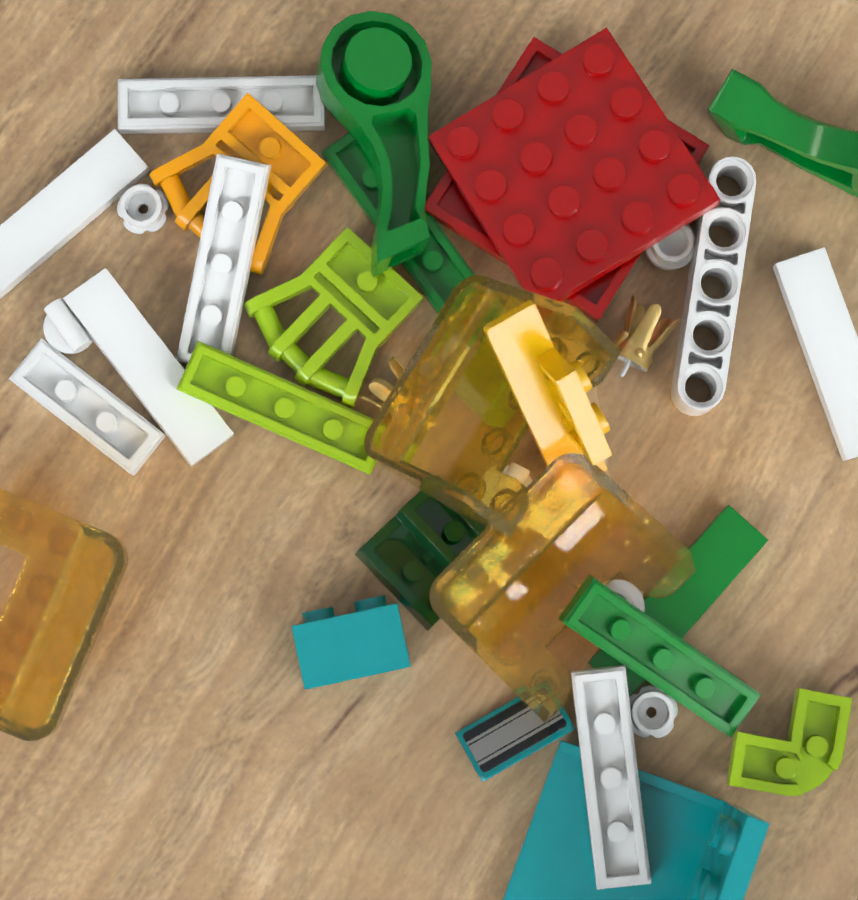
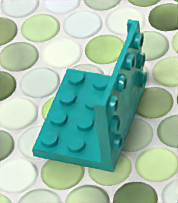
(693, 842)

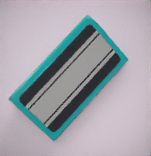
(509, 736)

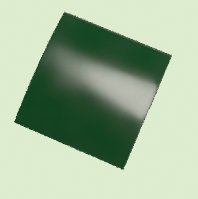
(416, 550)

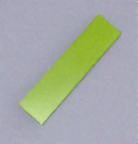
(277, 406)

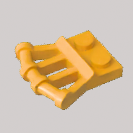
(252, 135)

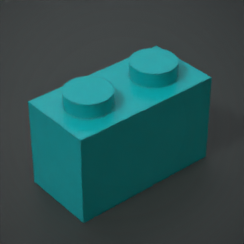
(350, 644)

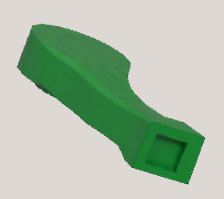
(378, 87)
(755, 117)

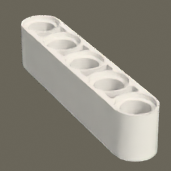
(699, 309)

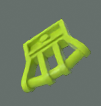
(346, 284)

